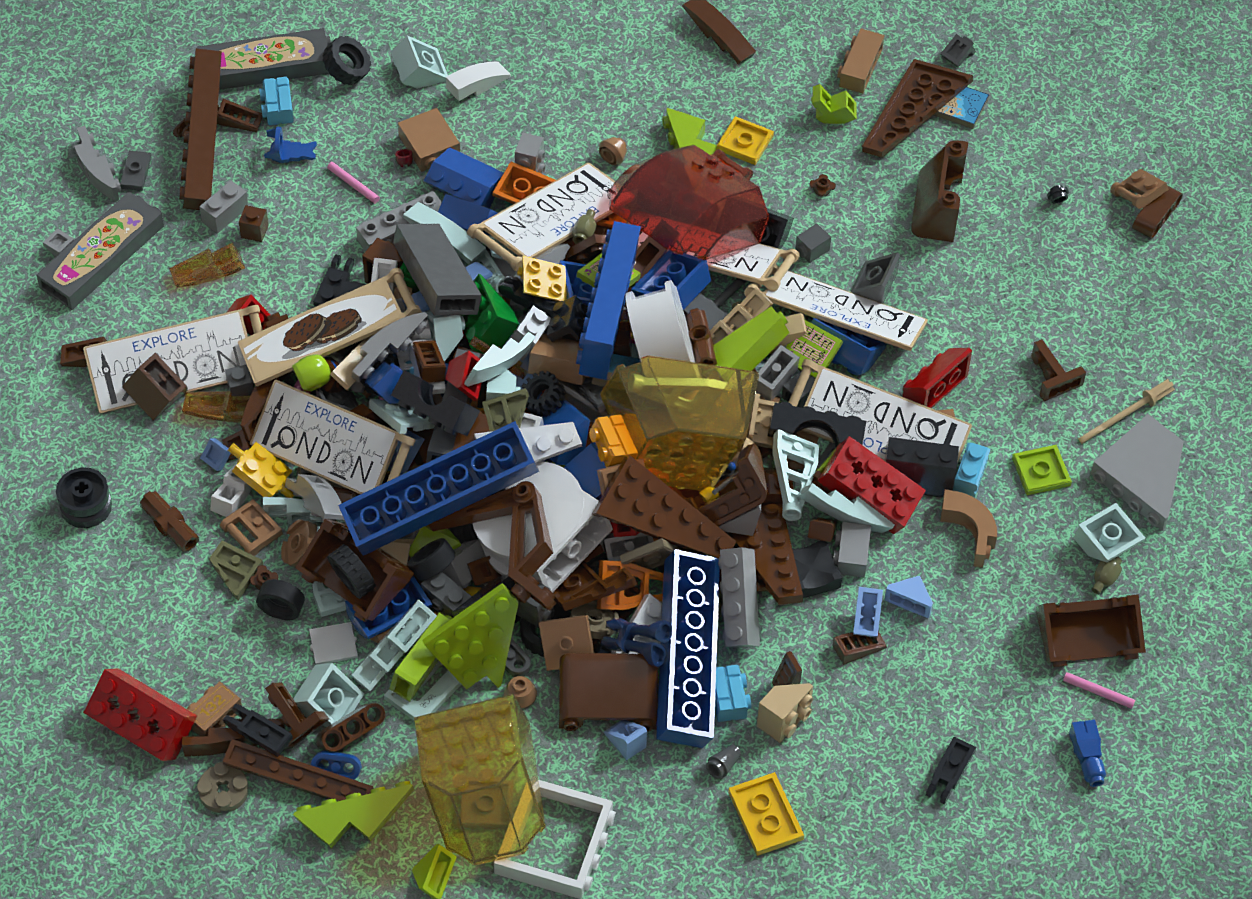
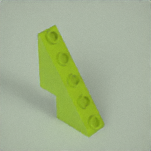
(686, 130)
(364, 813)

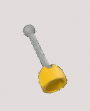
(711, 493)

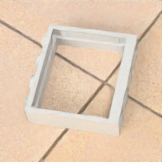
(557, 882)

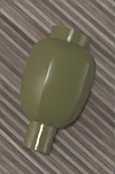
(584, 227)
(1106, 574)

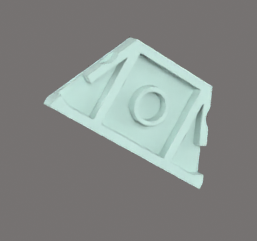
(399, 417)

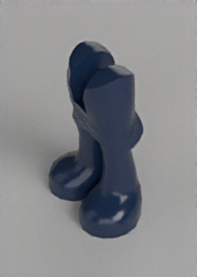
(653, 652)

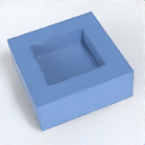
(215, 454)

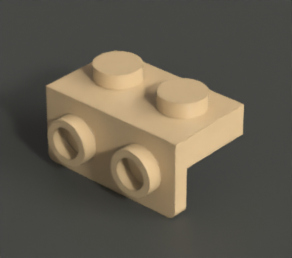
(760, 422)

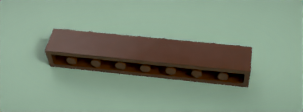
(202, 128)

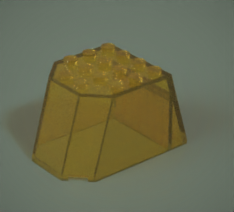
(683, 416)
(481, 778)

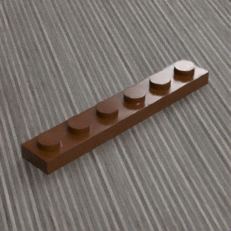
(291, 772)

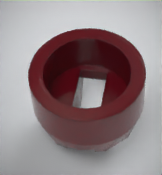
(404, 157)

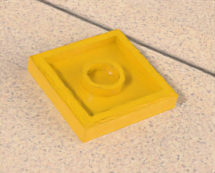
(745, 140)

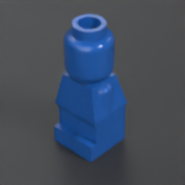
(1088, 751)

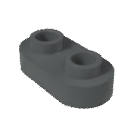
(517, 656)

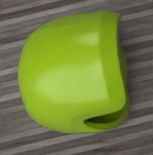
(312, 372)

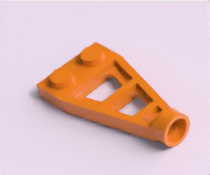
(617, 600)

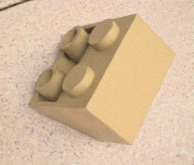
(784, 709)

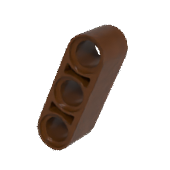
(1157, 212)
(361, 723)

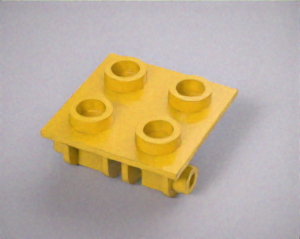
(543, 279)

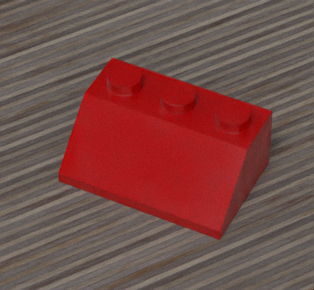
(939, 377)

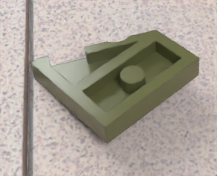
(506, 409)
(234, 567)

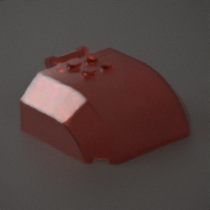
(692, 202)

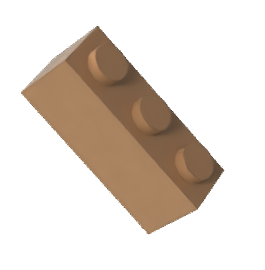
(860, 60)

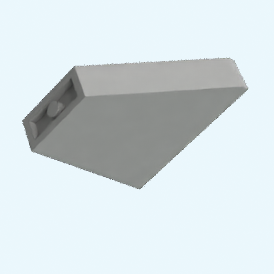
(1143, 469)

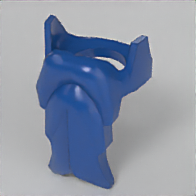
(286, 151)

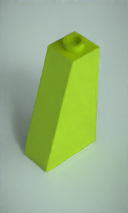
(752, 341)
(417, 664)

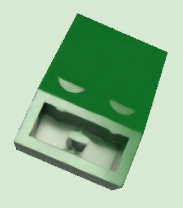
(494, 318)

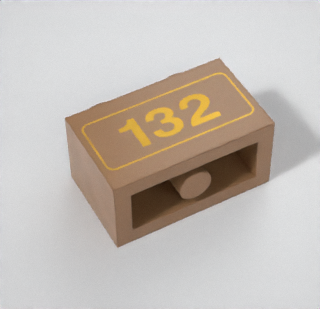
(212, 708)

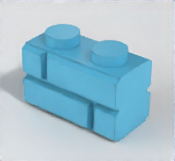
(277, 101)
(971, 469)
(729, 694)

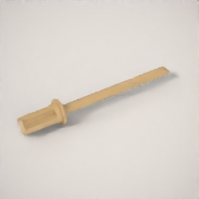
(1149, 396)

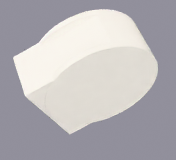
(660, 324)
(569, 521)

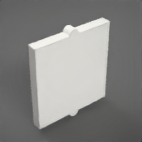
(333, 643)

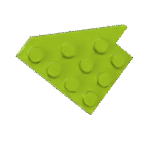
(477, 638)

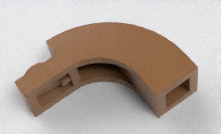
(974, 516)

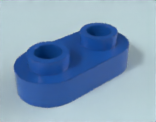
(337, 763)

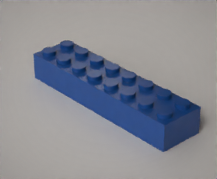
(607, 300)
(438, 488)
(689, 669)

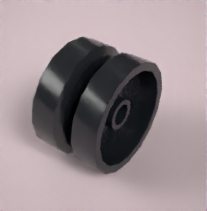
(83, 497)

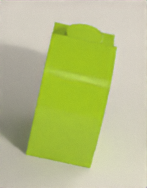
(835, 108)

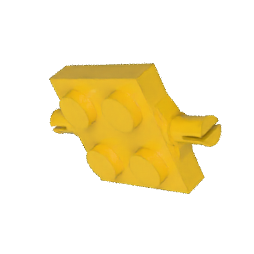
(261, 470)

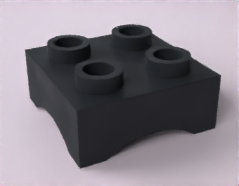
(816, 569)

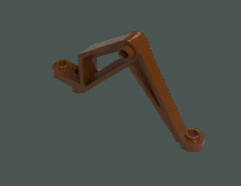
(518, 502)

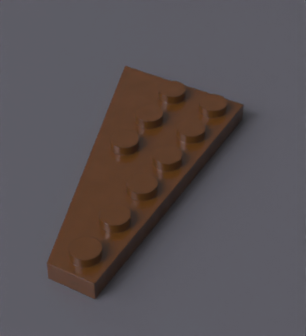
(917, 97)
(653, 508)
(773, 555)

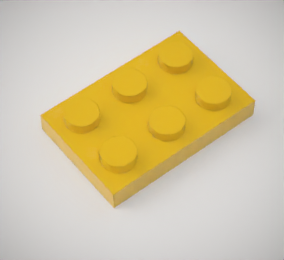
(766, 814)

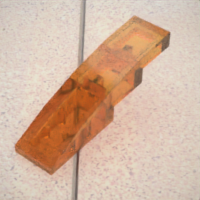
(215, 405)

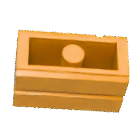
(612, 440)

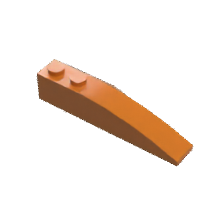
(521, 182)

